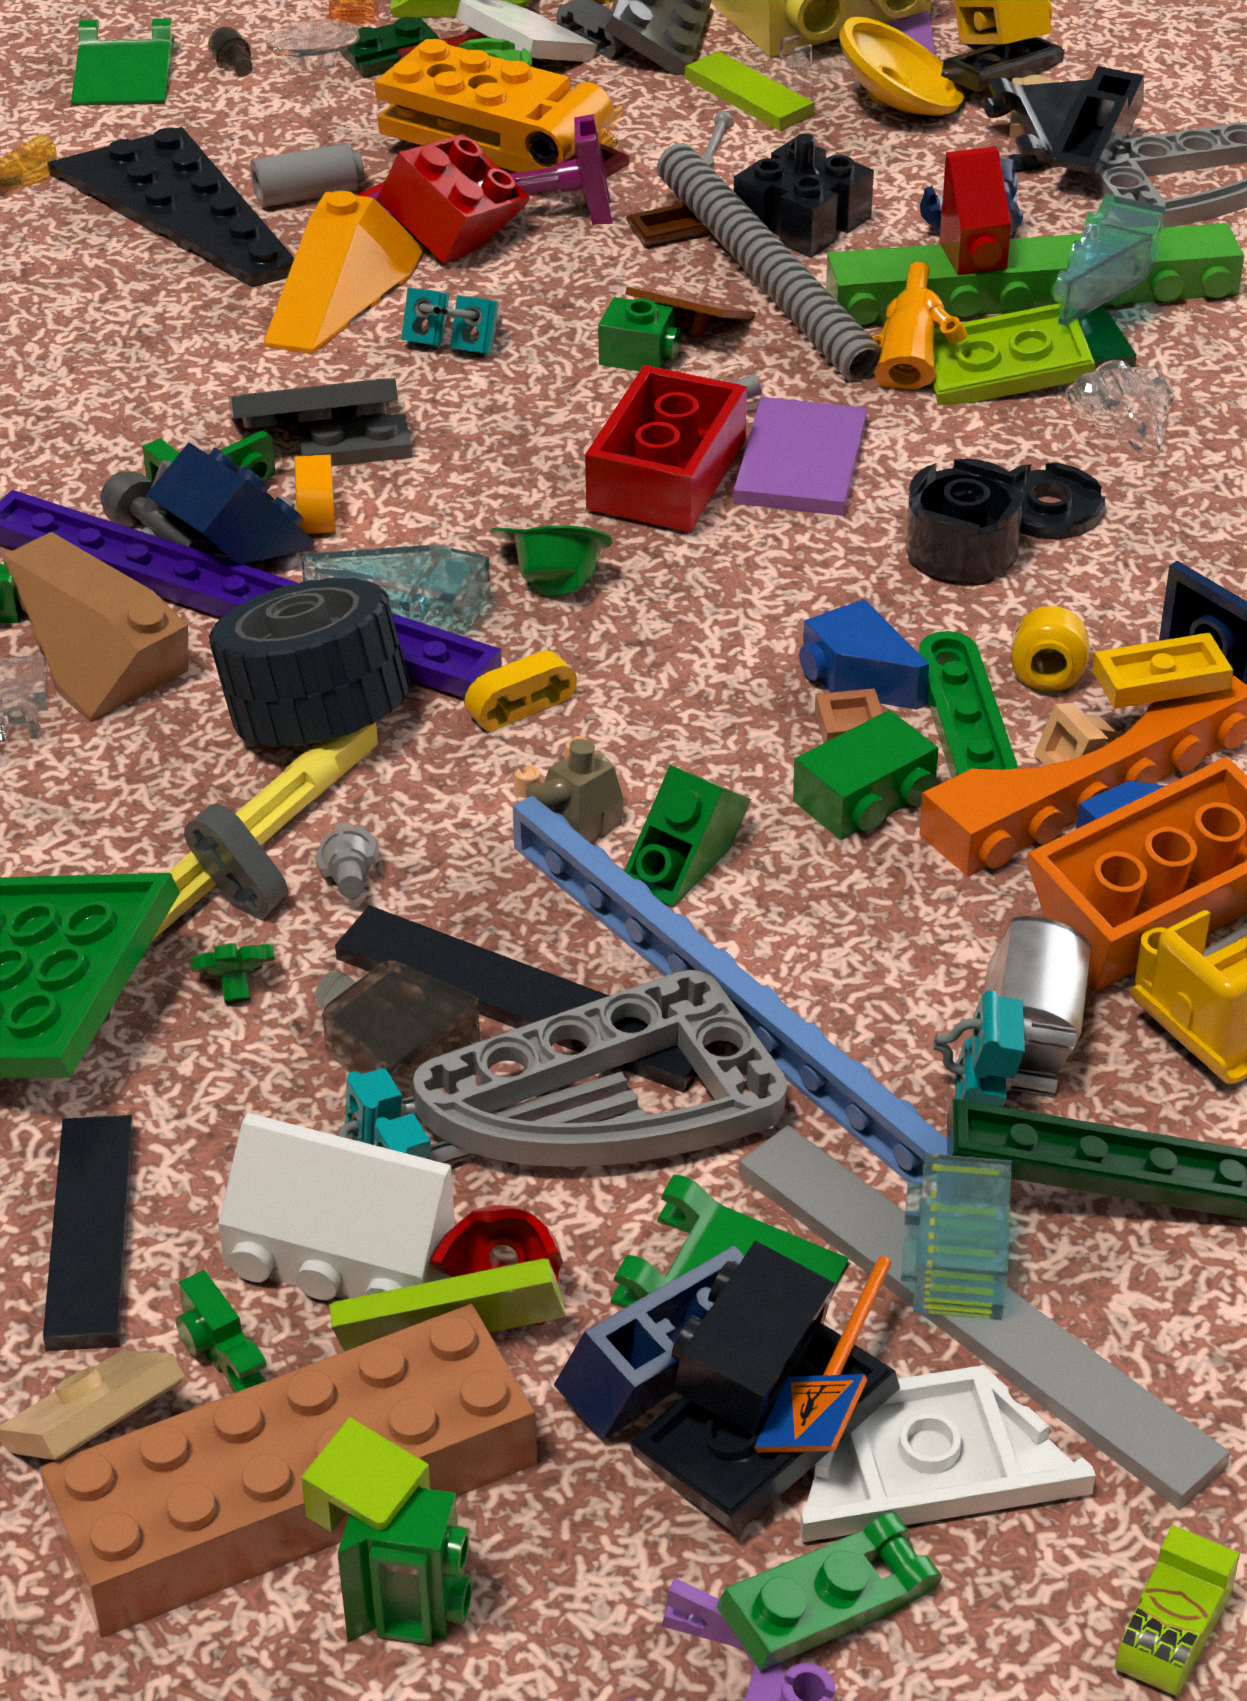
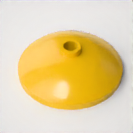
(897, 69)

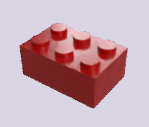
(666, 448)

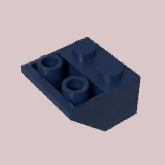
(228, 507)

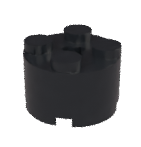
(964, 521)

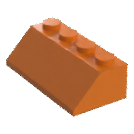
(1149, 867)

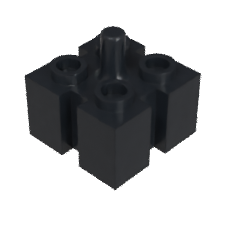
(806, 194)

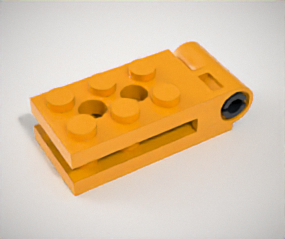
(505, 106)

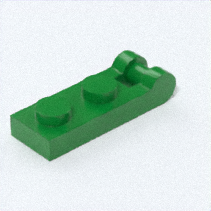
(827, 1592)

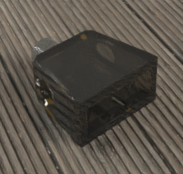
(394, 1020)

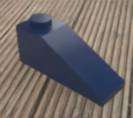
(627, 1360)

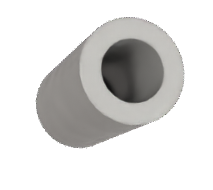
(306, 174)

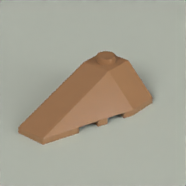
(96, 626)

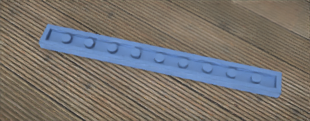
(671, 944)

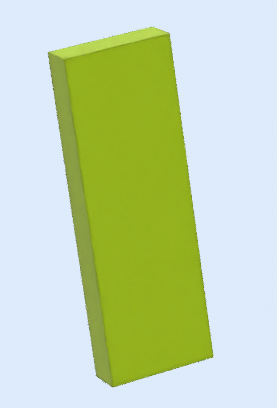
(749, 90)
(501, 1296)

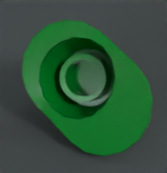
(556, 557)

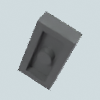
(358, 439)

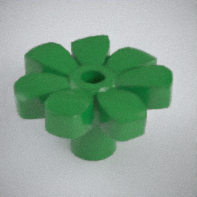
(233, 966)

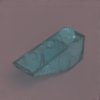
(1113, 255)

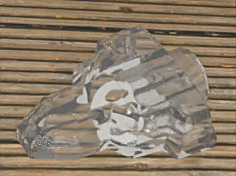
(1125, 404)

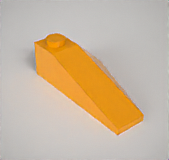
(341, 267)

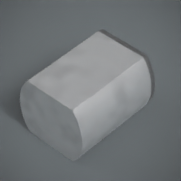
(1046, 969)

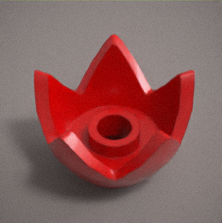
(471, 1242)

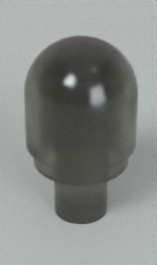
(231, 45)

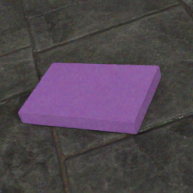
(800, 456)

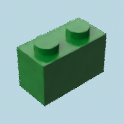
(865, 774)

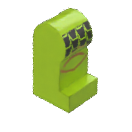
(1177, 1610)

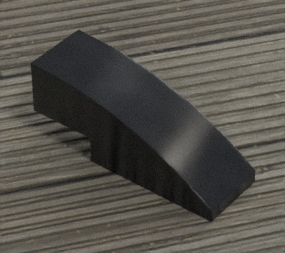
(1099, 121)

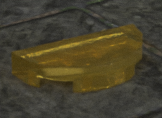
(28, 162)

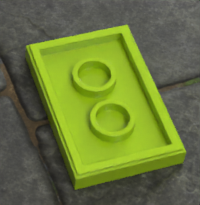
(1009, 356)

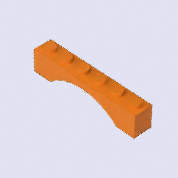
(993, 813)

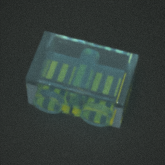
(961, 1236)

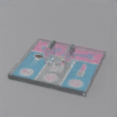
(796, 65)

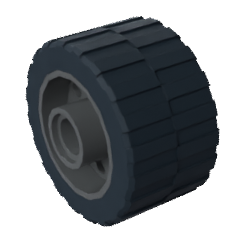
(309, 662)

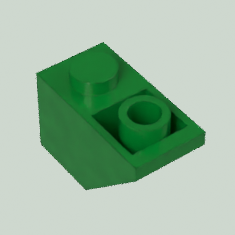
(685, 834)

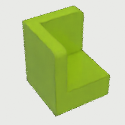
(361, 1477)

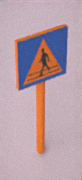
(817, 1408)

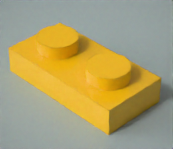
(1162, 670)

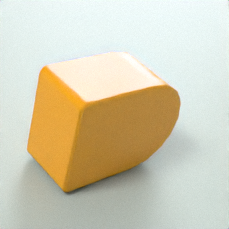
(315, 494)

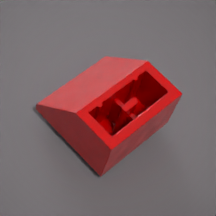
(451, 196)

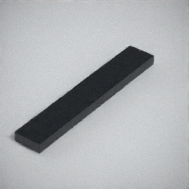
(504, 987)

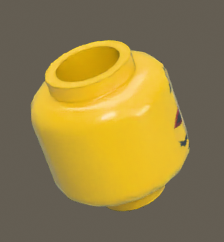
(1050, 649)

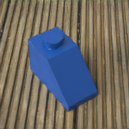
(862, 651)

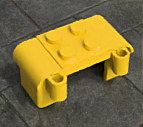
(1197, 996)

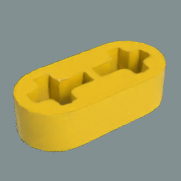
(520, 690)

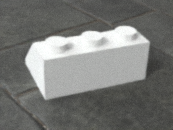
(331, 1212)

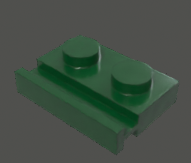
(379, 46)

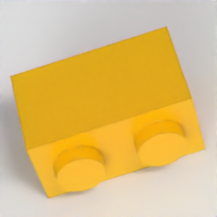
(1002, 20)

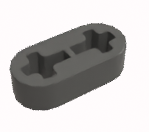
(588, 21)
(235, 861)

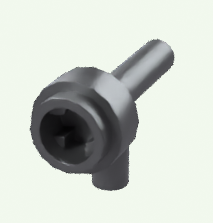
(126, 504)

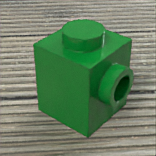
(637, 334)

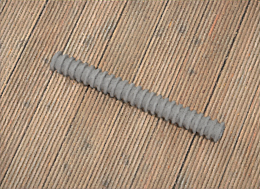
(769, 262)

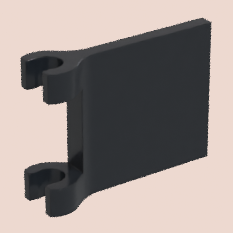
(1041, 112)

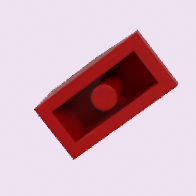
(975, 211)

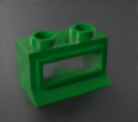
(408, 1575)

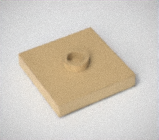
(90, 1403)

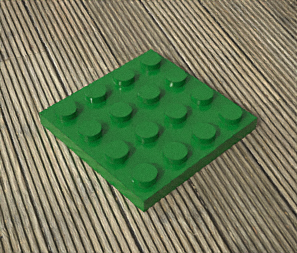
(67, 959)

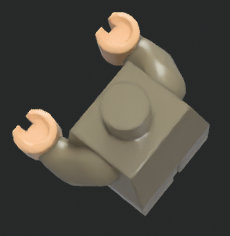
(579, 788)

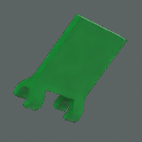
(122, 69)
(712, 1231)

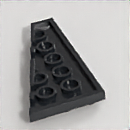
(180, 193)

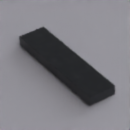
(89, 1234)

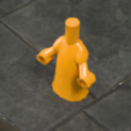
(909, 334)

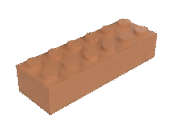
(221, 1485)

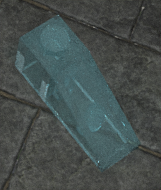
(421, 581)

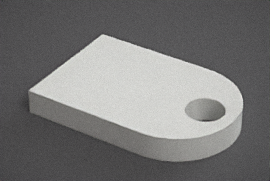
(525, 29)

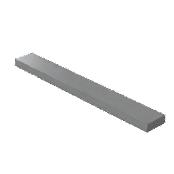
(1022, 1347)

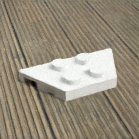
(937, 1453)

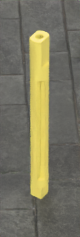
(276, 805)

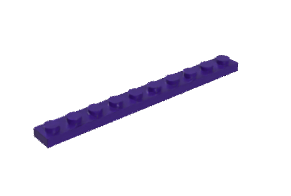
(219, 585)

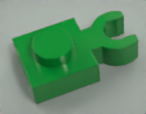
(214, 1328)

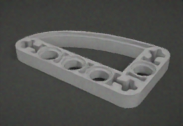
(1178, 153)
(696, 1016)

